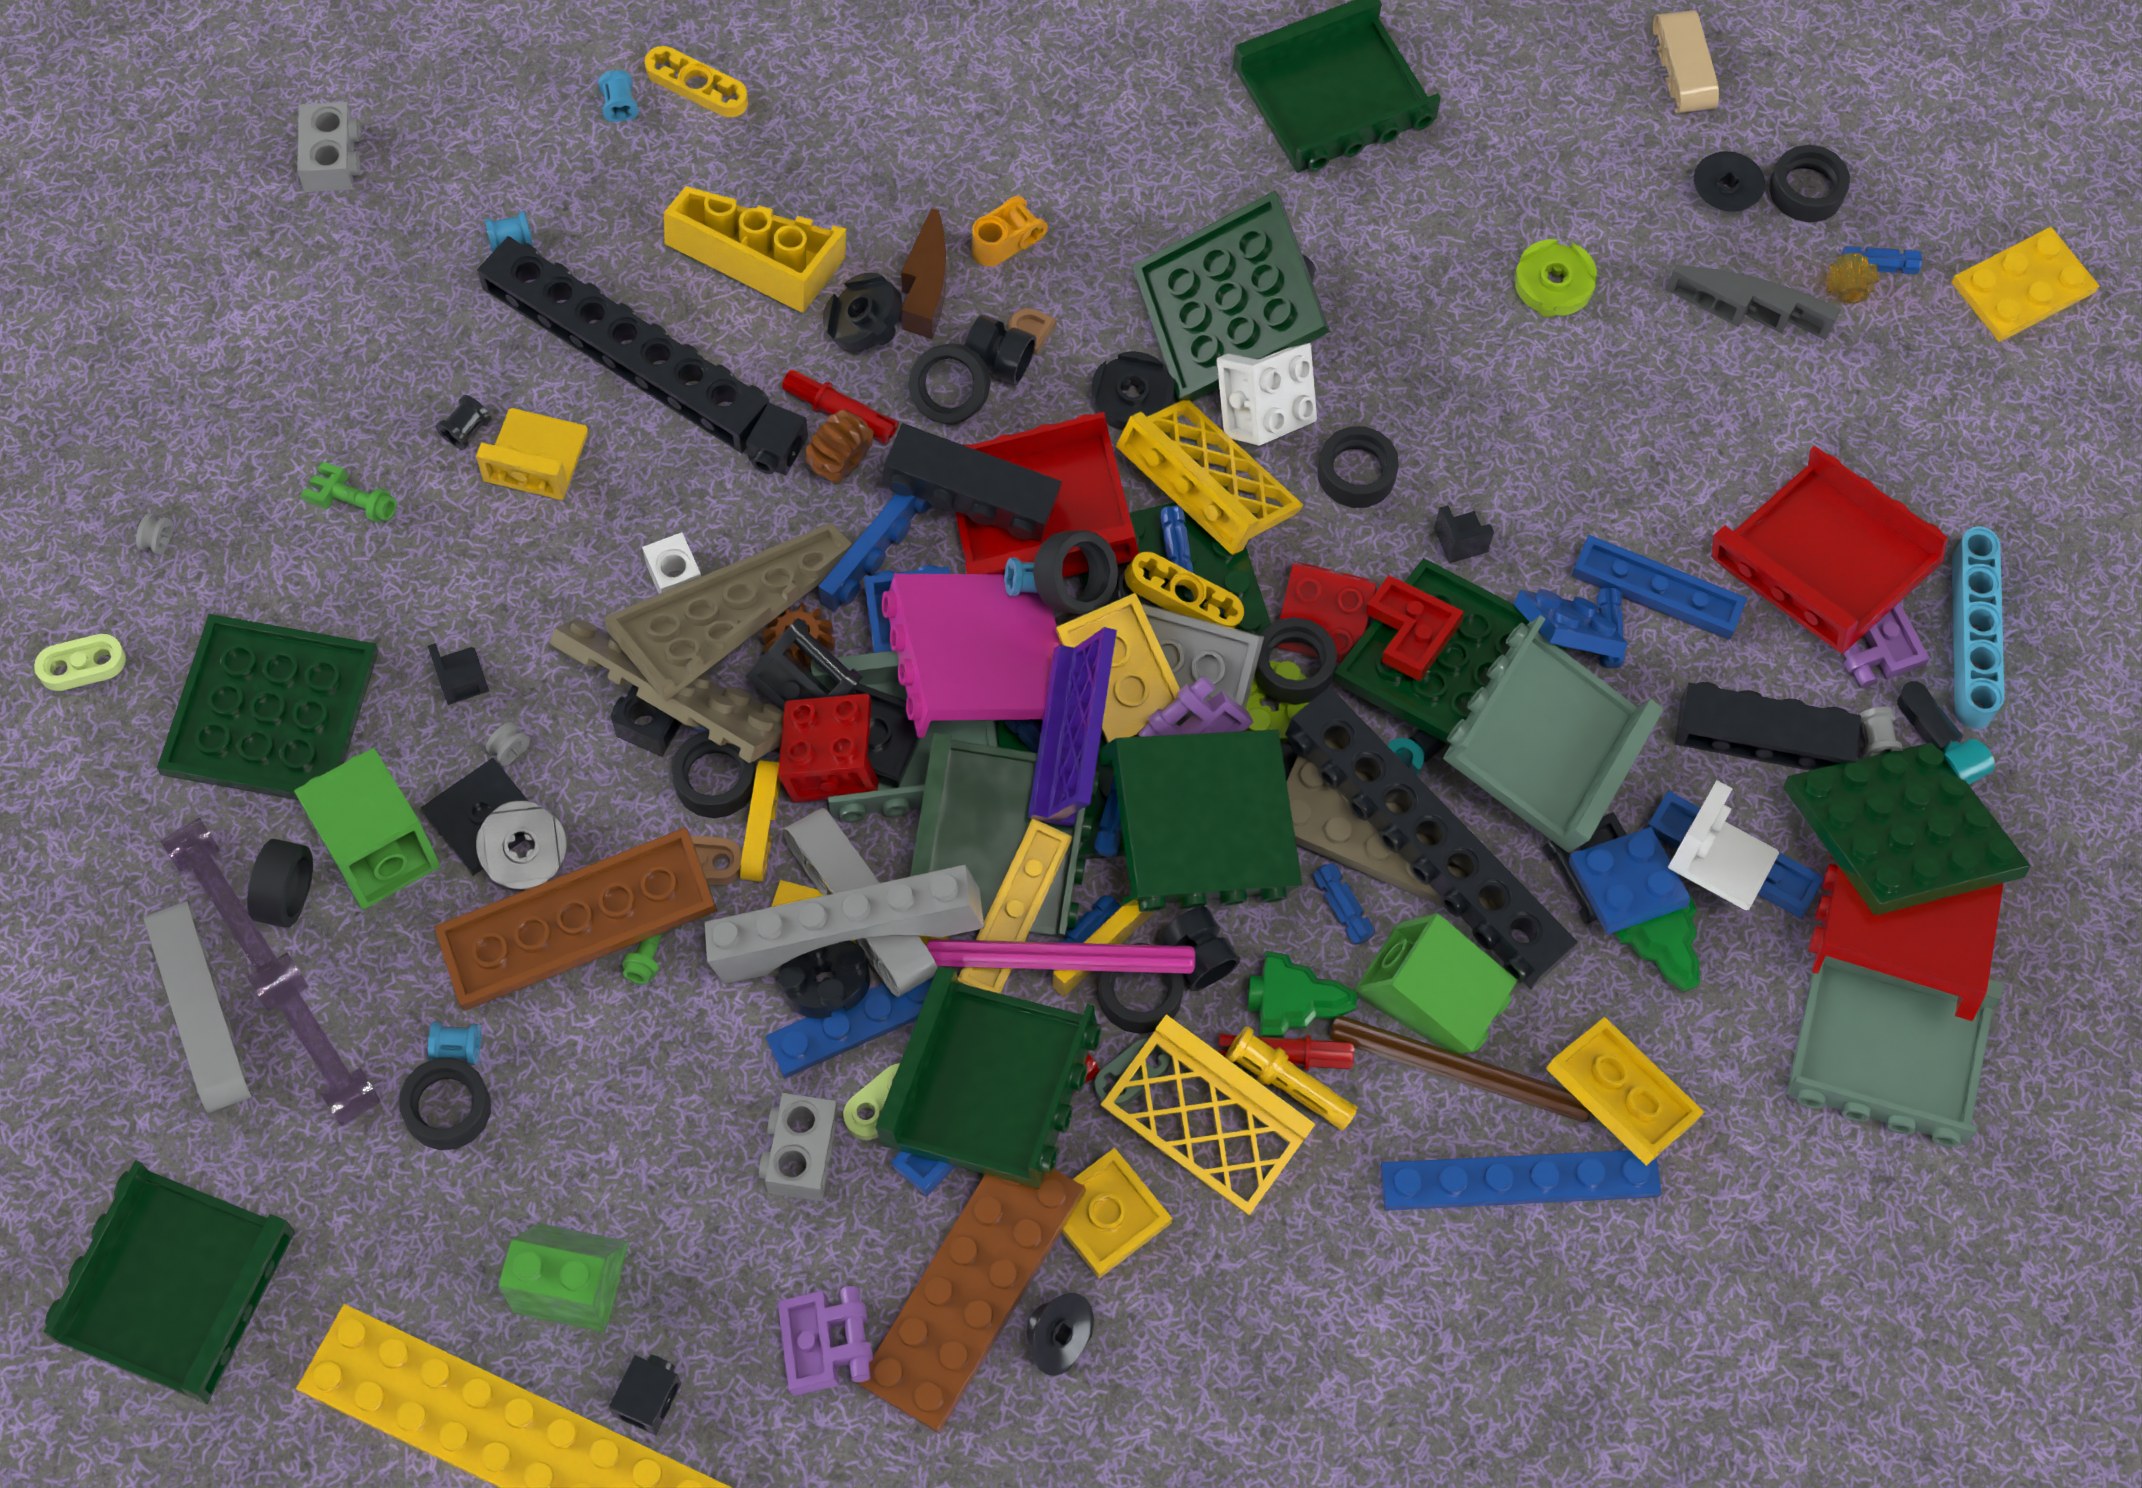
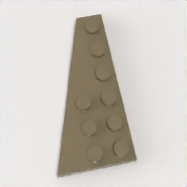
(702, 621)
(724, 711)
(1330, 828)

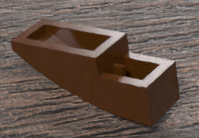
(925, 279)

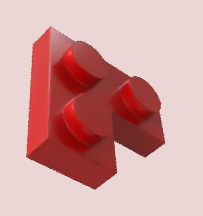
(1422, 623)

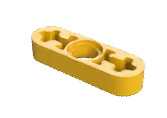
(689, 68)
(1162, 568)
(761, 812)

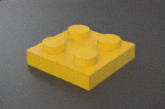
(1113, 1215)

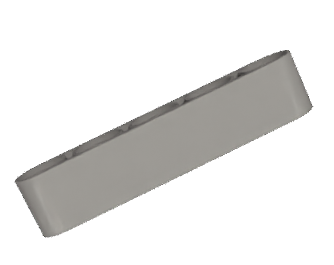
(837, 867)
(196, 1007)

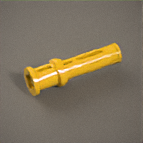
(1274, 1068)

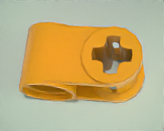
(1008, 229)

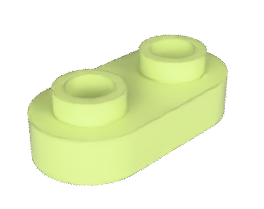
(81, 662)
(872, 1097)

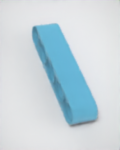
(1985, 612)

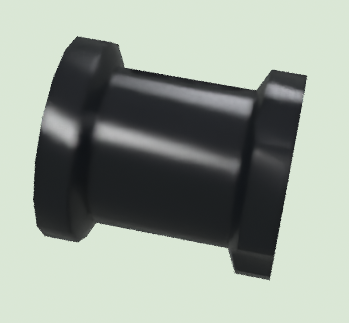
(463, 422)

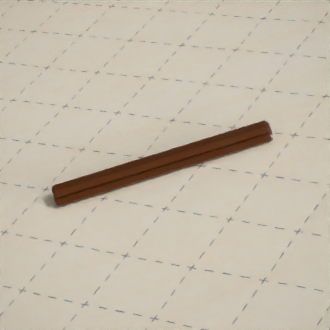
(1459, 1068)

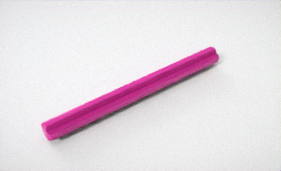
(1062, 956)

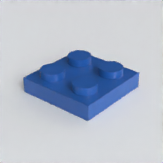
(1571, 622)
(1629, 880)

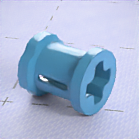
(617, 88)
(515, 227)
(1019, 577)
(455, 1042)

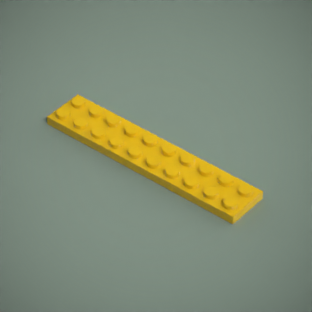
(474, 1415)

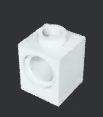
(669, 556)

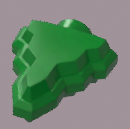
(1668, 944)
(1293, 996)

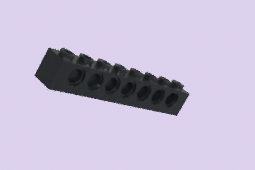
(505, 278)
(1425, 813)

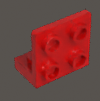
(1330, 600)
(826, 748)

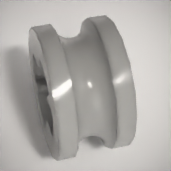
(154, 533)
(507, 743)

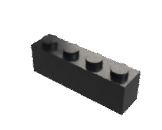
(970, 483)
(1766, 728)

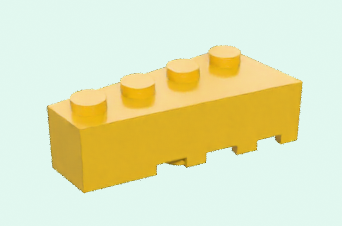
(753, 246)

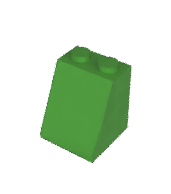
(368, 828)
(1437, 984)
(563, 1275)

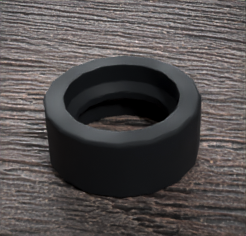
(1802, 207)
(918, 388)
(1345, 492)
(1102, 571)
(1304, 632)
(707, 805)
(280, 883)
(1137, 1021)
(430, 1073)

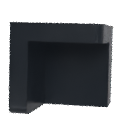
(1462, 535)
(459, 674)

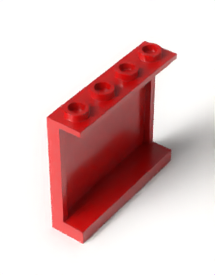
(1088, 499)
(1831, 551)
(1932, 944)

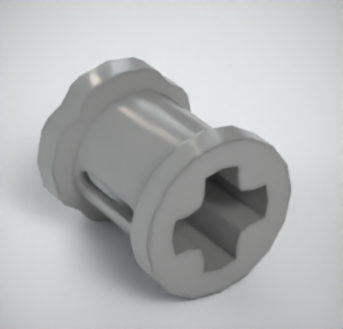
(1879, 731)

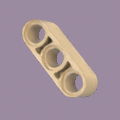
(1687, 61)

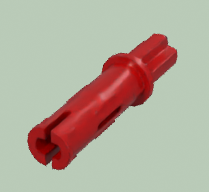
(830, 401)
(1306, 1051)

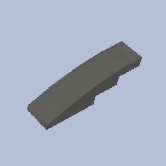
(1737, 295)

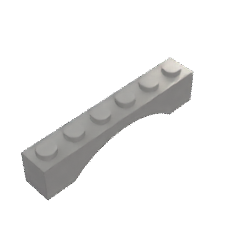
(922, 905)

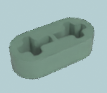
(1119, 1065)

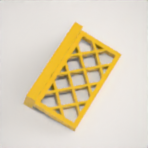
(1200, 488)
(1229, 1081)

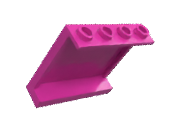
(969, 647)

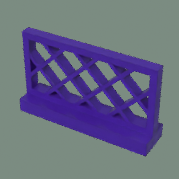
(1071, 729)

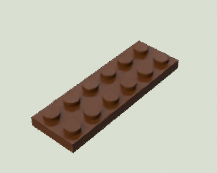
(575, 919)
(969, 1294)

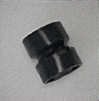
(1003, 351)
(1213, 954)

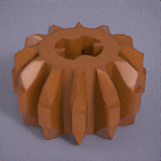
(839, 446)
(817, 627)

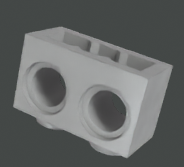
(324, 139)
(810, 1148)

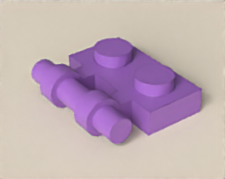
(1893, 647)
(1215, 716)
(809, 1341)

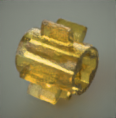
(1852, 278)

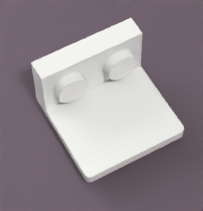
(1267, 394)
(1723, 855)

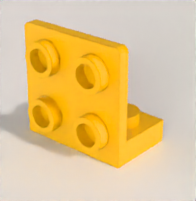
(533, 454)

